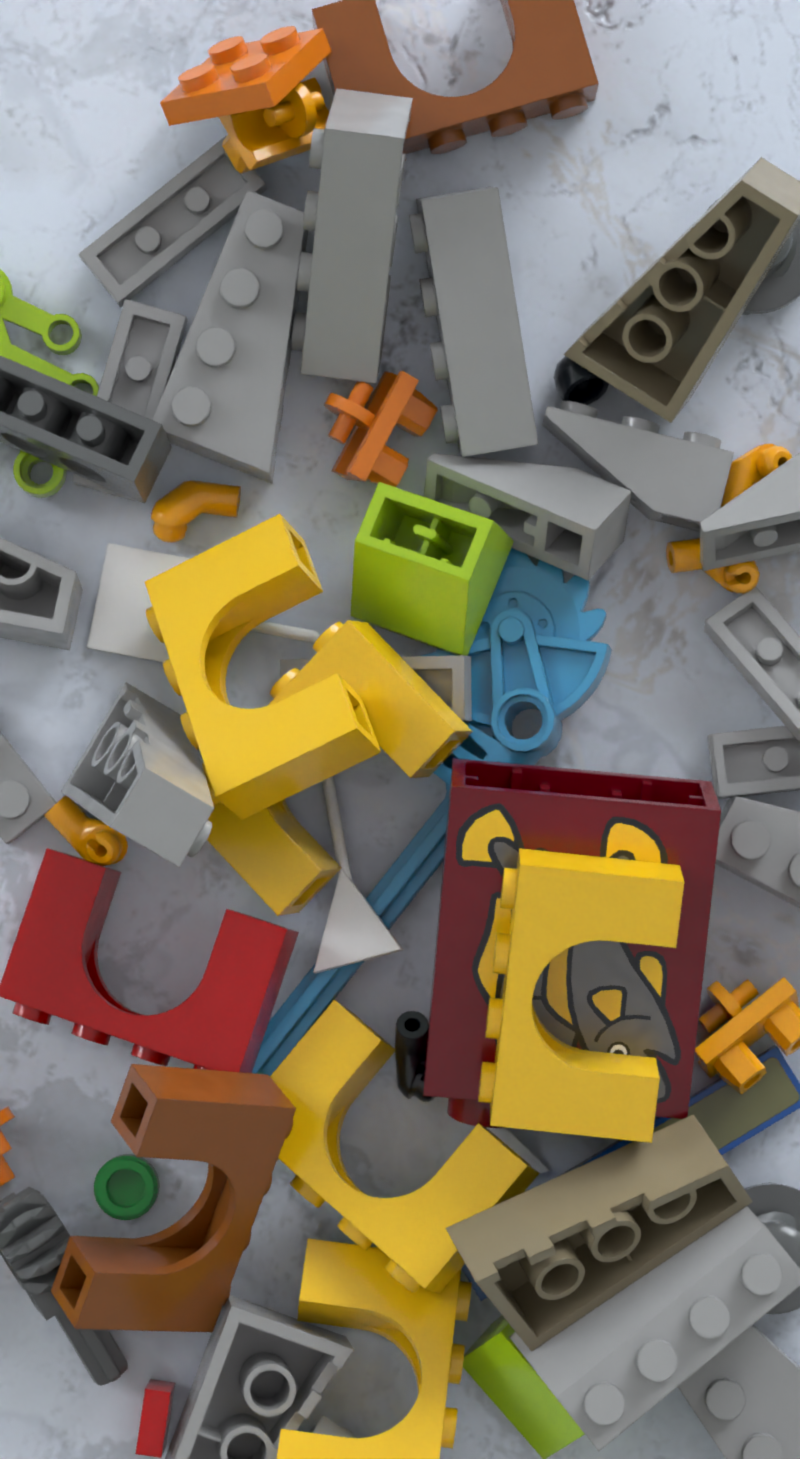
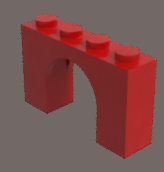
(58, 974)

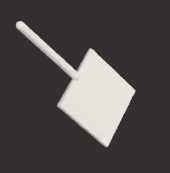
(122, 601)

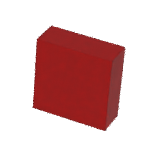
(155, 1418)

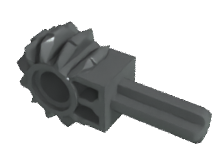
(33, 1249)

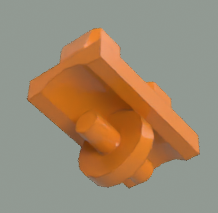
(391, 404)

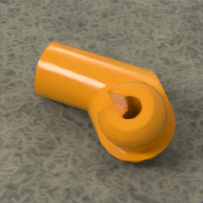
(753, 467)
(187, 502)
(737, 578)

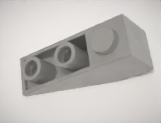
(668, 476)

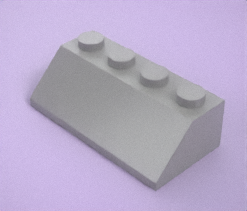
(664, 1326)

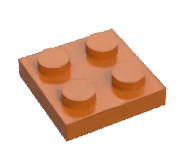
(245, 75)

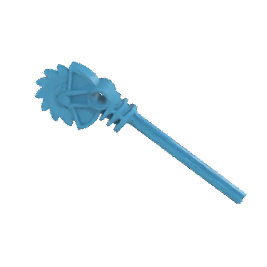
(525, 656)

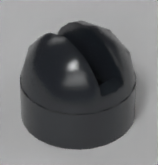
(577, 383)

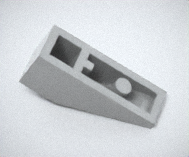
(545, 509)
(756, 522)

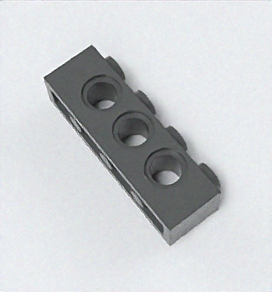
(80, 431)

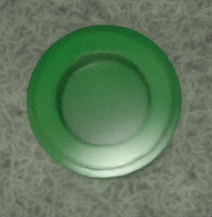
(126, 1187)

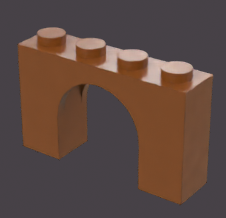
(544, 76)
(185, 1271)

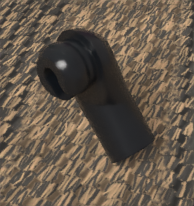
(410, 1054)

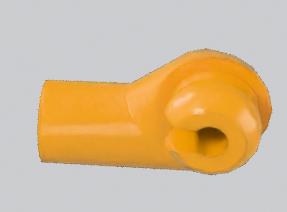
(88, 836)

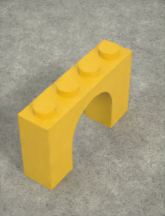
(202, 617)
(409, 724)
(554, 906)
(322, 1082)
(353, 1290)

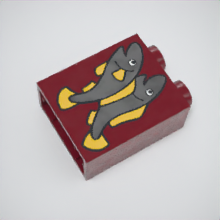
(596, 991)

